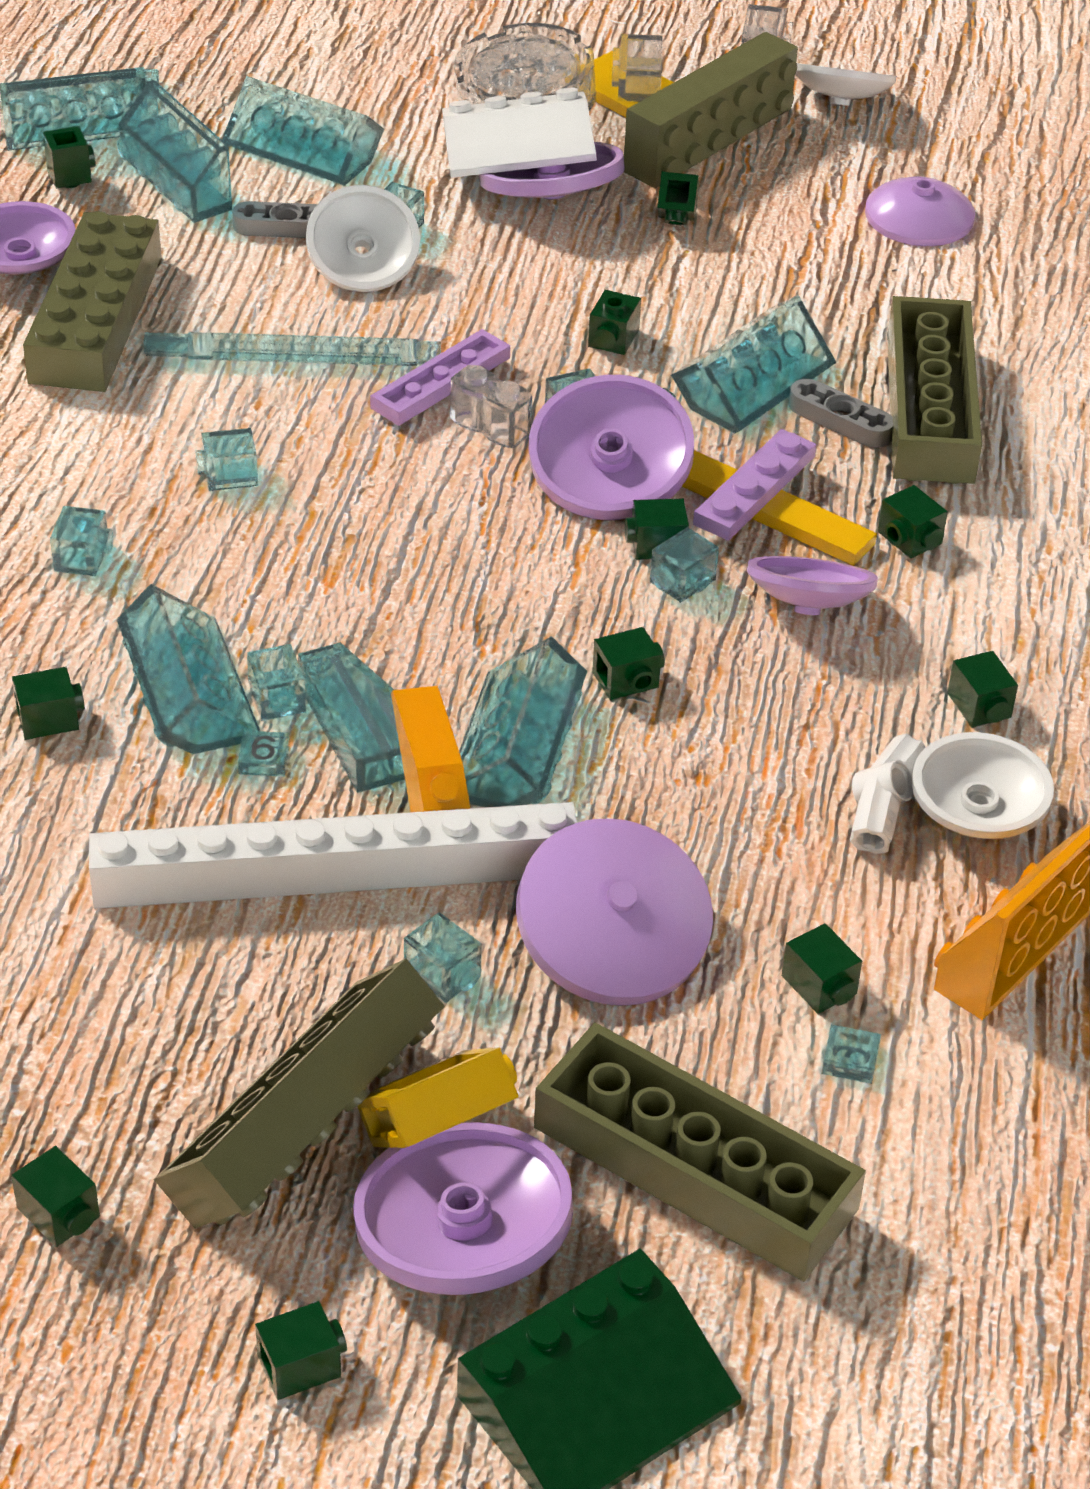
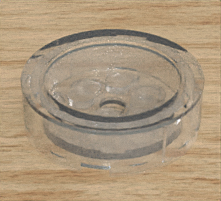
(524, 61)

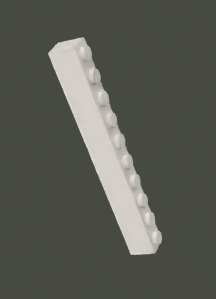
(319, 854)

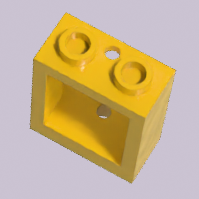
(438, 1097)

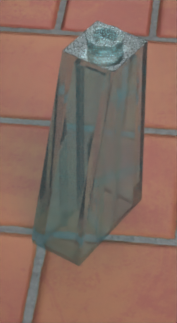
(354, 714)

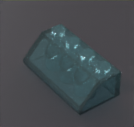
(83, 100)
(302, 132)
(176, 153)
(755, 366)
(185, 673)
(521, 726)

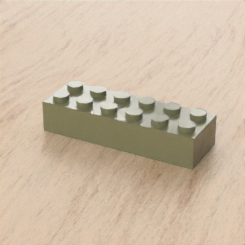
(709, 108)
(93, 302)
(933, 390)
(300, 1096)
(699, 1150)

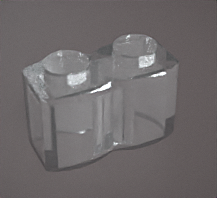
(491, 406)

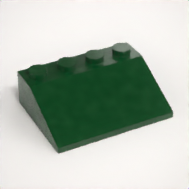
(597, 1380)

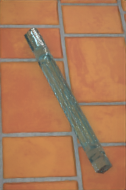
(291, 348)

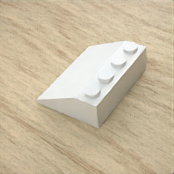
(518, 133)

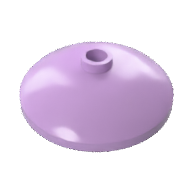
(920, 211)
(32, 236)
(811, 582)

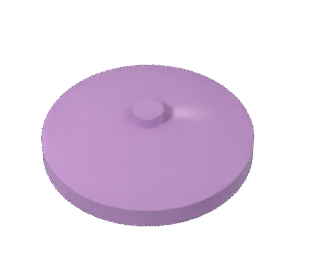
(558, 180)
(610, 445)
(614, 911)
(464, 1209)

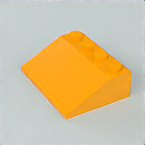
(1018, 929)

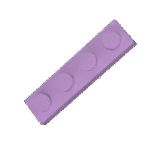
(432, 380)
(754, 484)

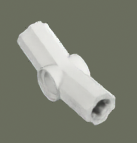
(881, 791)

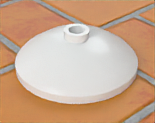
(842, 83)
(366, 219)
(982, 785)

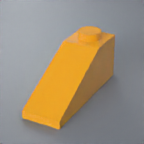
(429, 751)

